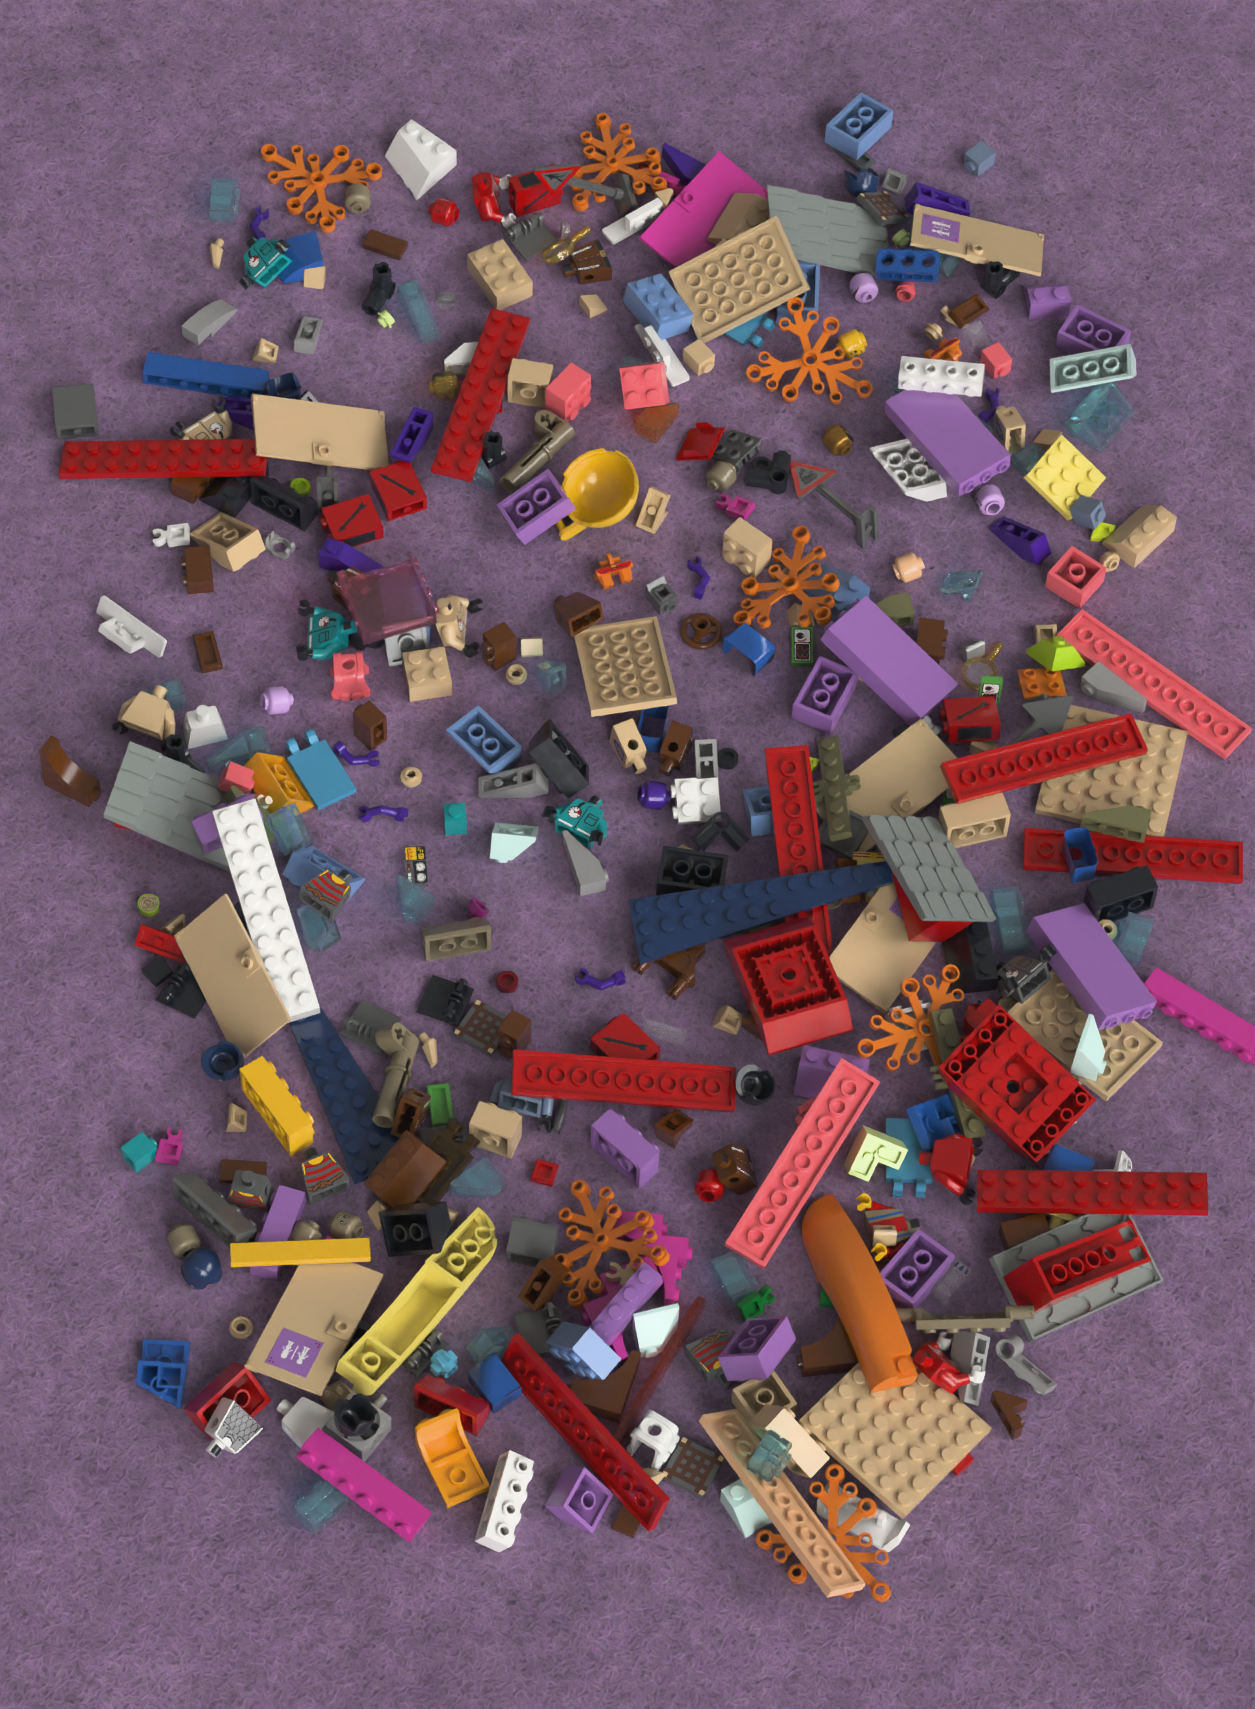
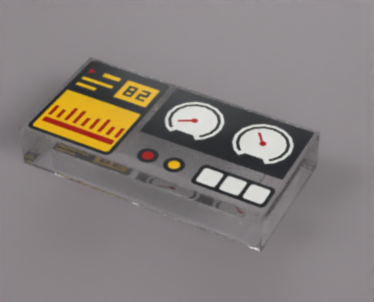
(416, 865)

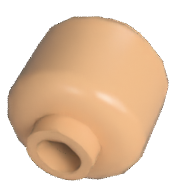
(908, 567)

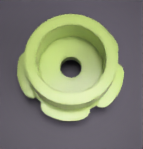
(901, 238)
(385, 319)

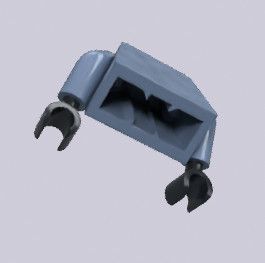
(526, 1105)

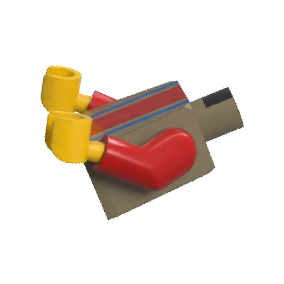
(885, 1215)

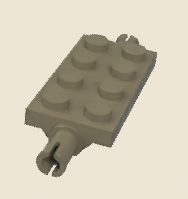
(974, 1321)

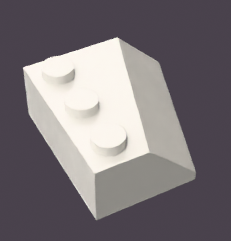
(420, 157)
(910, 470)

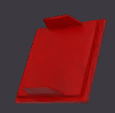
(700, 442)

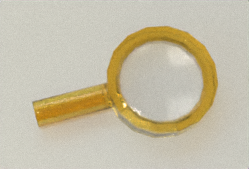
(564, 247)
(980, 666)

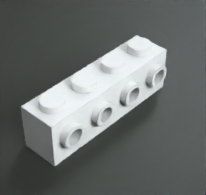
(941, 376)
(504, 1501)

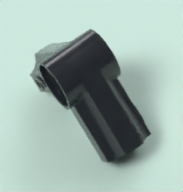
(997, 279)
(380, 289)
(493, 452)
(775, 479)
(177, 751)
(710, 832)

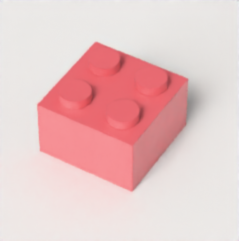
(644, 385)
(568, 392)
(1075, 577)

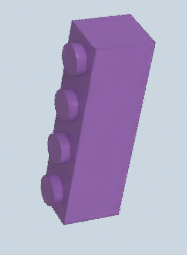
(278, 1223)
(626, 1303)

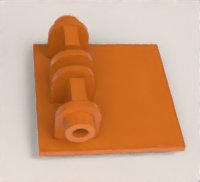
(1039, 682)

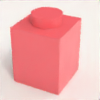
(996, 360)
(238, 776)

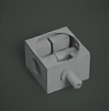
(365, 1444)

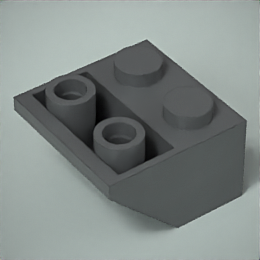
(531, 1241)

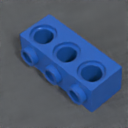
(915, 272)

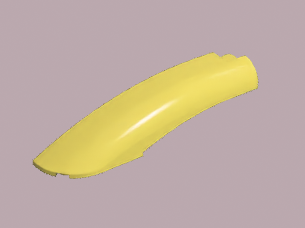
(420, 1305)

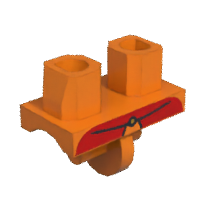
(947, 350)
(604, 575)

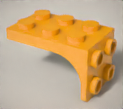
(450, 1458)

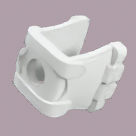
(663, 1444)

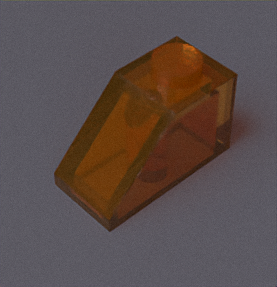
(656, 420)

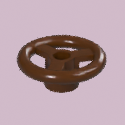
(701, 626)

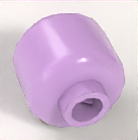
(863, 287)
(989, 500)
(276, 700)

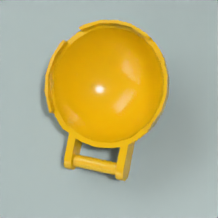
(601, 489)

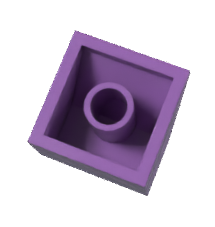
(1047, 300)
(579, 1498)

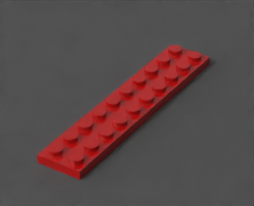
(480, 395)
(161, 459)
(1043, 758)
(796, 823)
(1164, 856)
(623, 1081)
(1092, 1192)
(585, 1433)

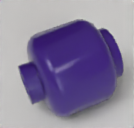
(653, 795)

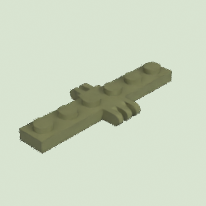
(835, 788)
(947, 1041)

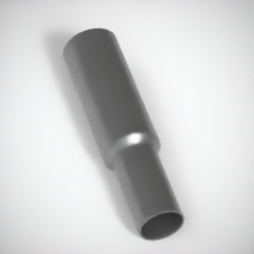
(560, 1116)

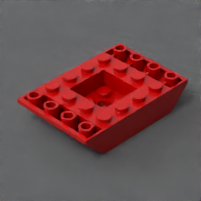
(794, 1009)
(1046, 1096)

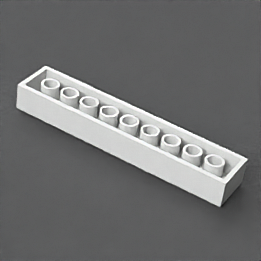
(265, 905)

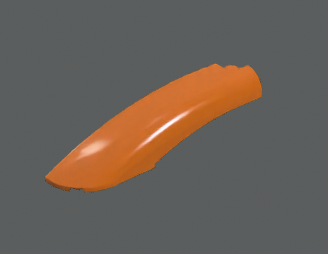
(858, 1295)

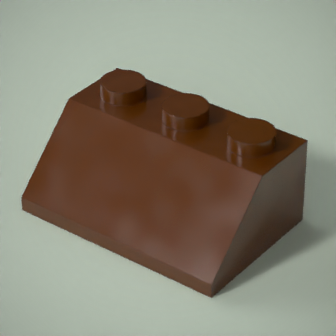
(405, 1171)

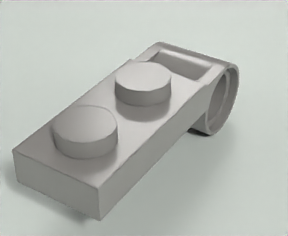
(1022, 1366)

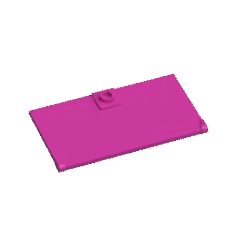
(688, 221)

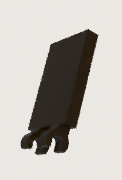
(457, 1160)

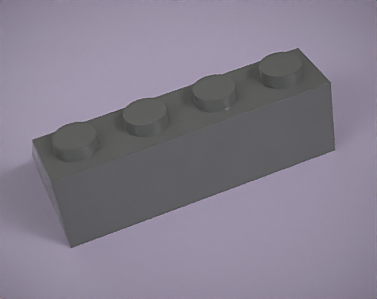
(212, 1209)

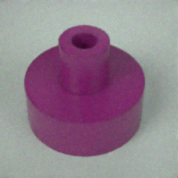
(476, 909)

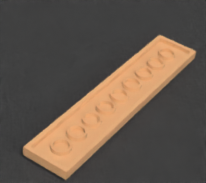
(784, 1506)

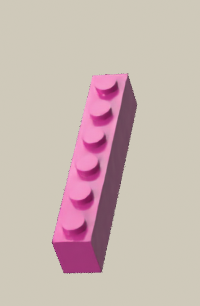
(1202, 1015)
(363, 1484)

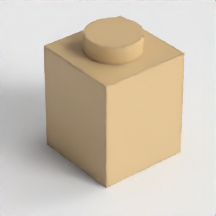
(699, 357)

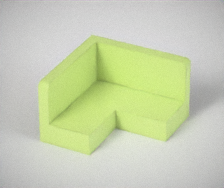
(872, 1148)

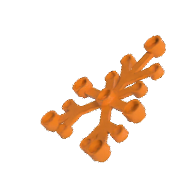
(616, 163)
(350, 176)
(831, 372)
(790, 585)
(899, 1036)
(610, 1235)
(833, 1503)

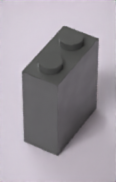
(75, 411)

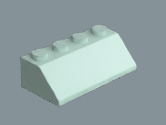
(1092, 368)

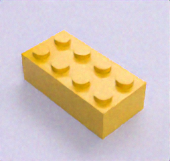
(277, 1105)

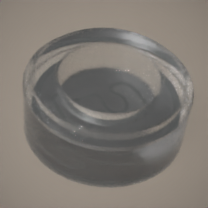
(565, 229)
(445, 299)

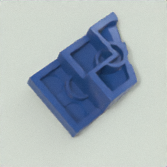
(304, 254)
(933, 1120)
(167, 1371)

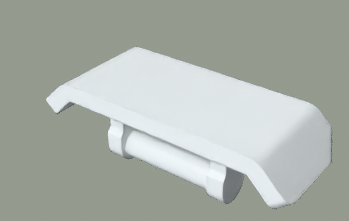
(883, 1527)

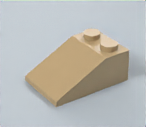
(230, 541)

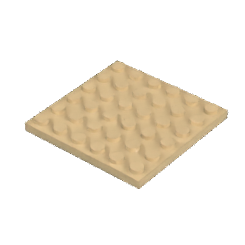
(1136, 781)
(895, 1438)

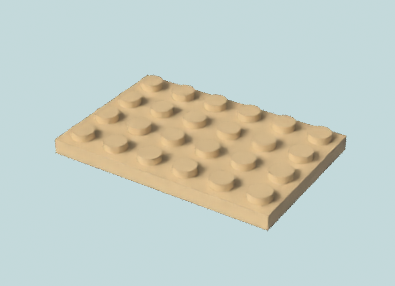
(739, 279)
(625, 667)
(1058, 1023)

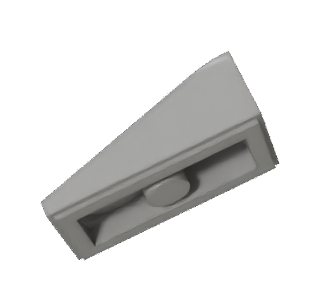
(307, 335)

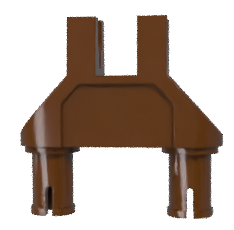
(680, 966)

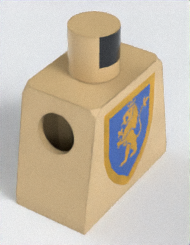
(1006, 422)
(628, 745)

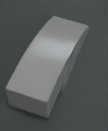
(207, 321)

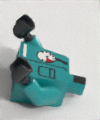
(264, 261)
(326, 633)
(581, 820)

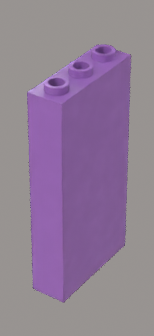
(948, 437)
(888, 660)
(1092, 966)

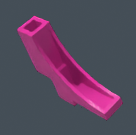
(676, 1246)
(595, 1307)

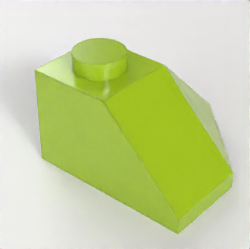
(1056, 654)

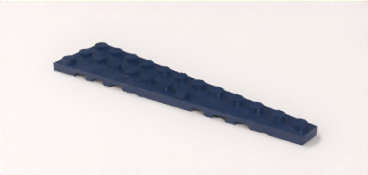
(698, 916)
(344, 1094)

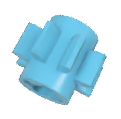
(444, 1363)

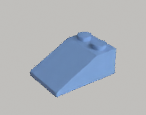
(848, 591)

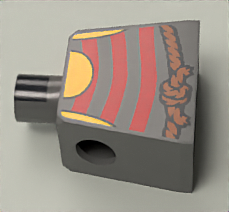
(327, 893)
(322, 1176)
(251, 1191)
(704, 1356)

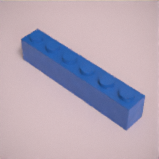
(204, 376)

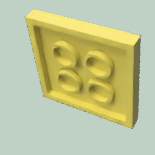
(1064, 476)

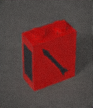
(529, 194)
(398, 490)
(352, 521)
(970, 719)
(624, 1040)

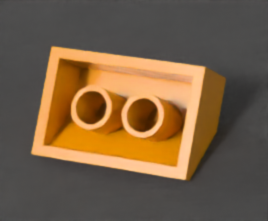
(277, 779)

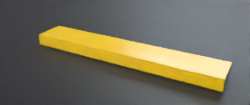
(300, 1252)

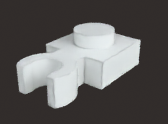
(174, 535)

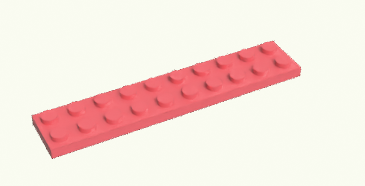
(1161, 687)
(802, 1163)

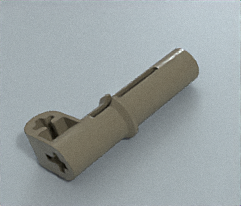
(553, 434)
(402, 1047)

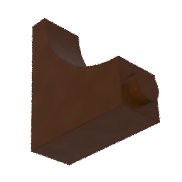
(65, 776)
(829, 1355)
(608, 1396)

